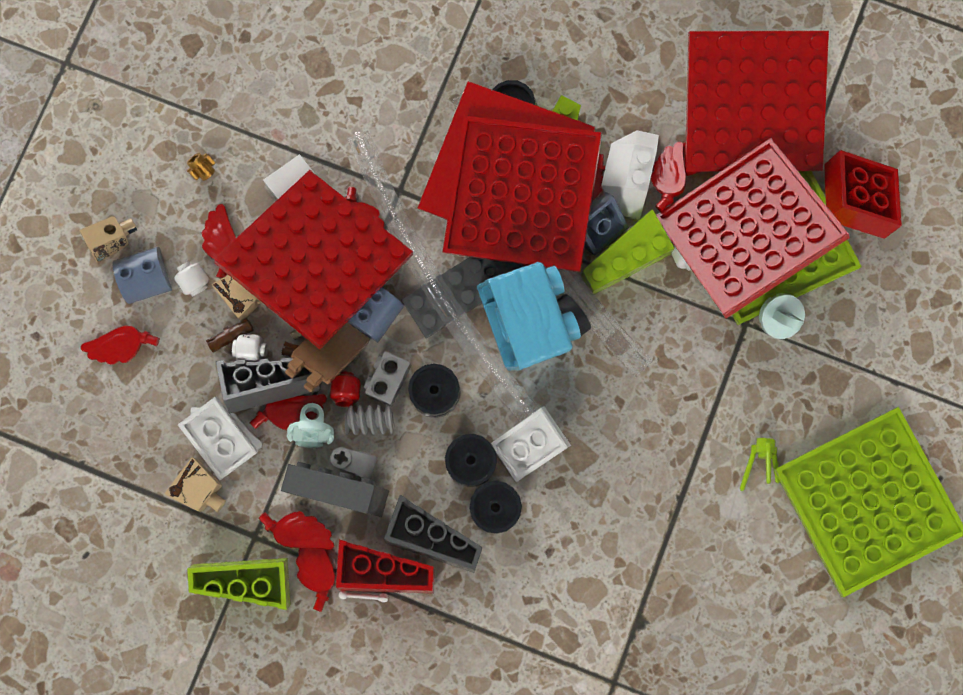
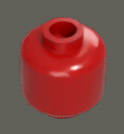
(345, 389)

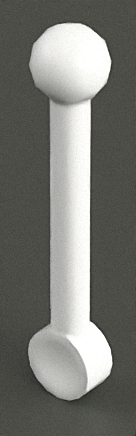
(381, 597)

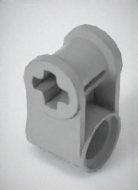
(357, 463)

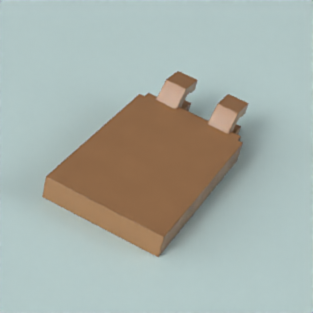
(330, 359)

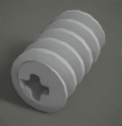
(368, 420)

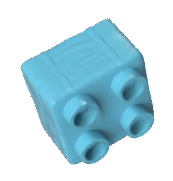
(527, 315)

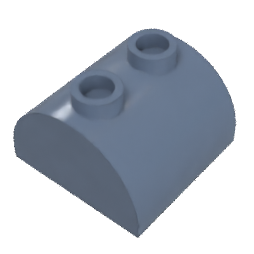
(604, 223)
(141, 275)
(377, 315)

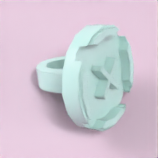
(782, 316)
(310, 432)

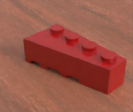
(380, 572)

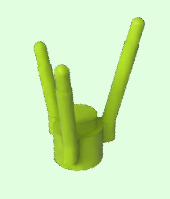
(766, 450)

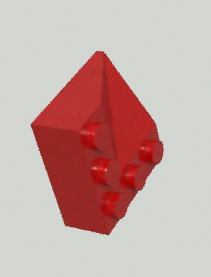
(863, 194)

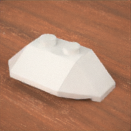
(630, 171)

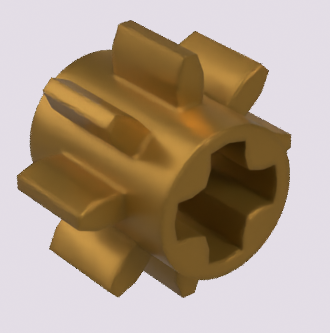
(201, 166)

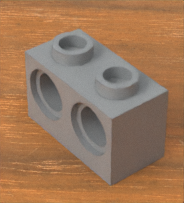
(393, 380)

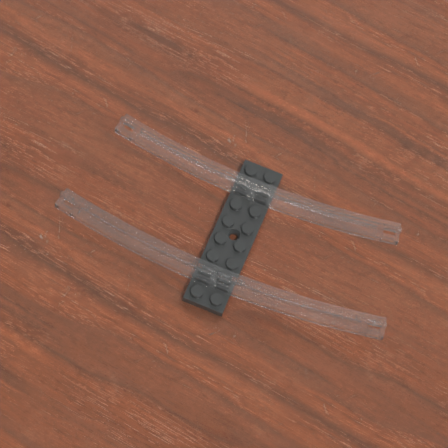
(449, 296)

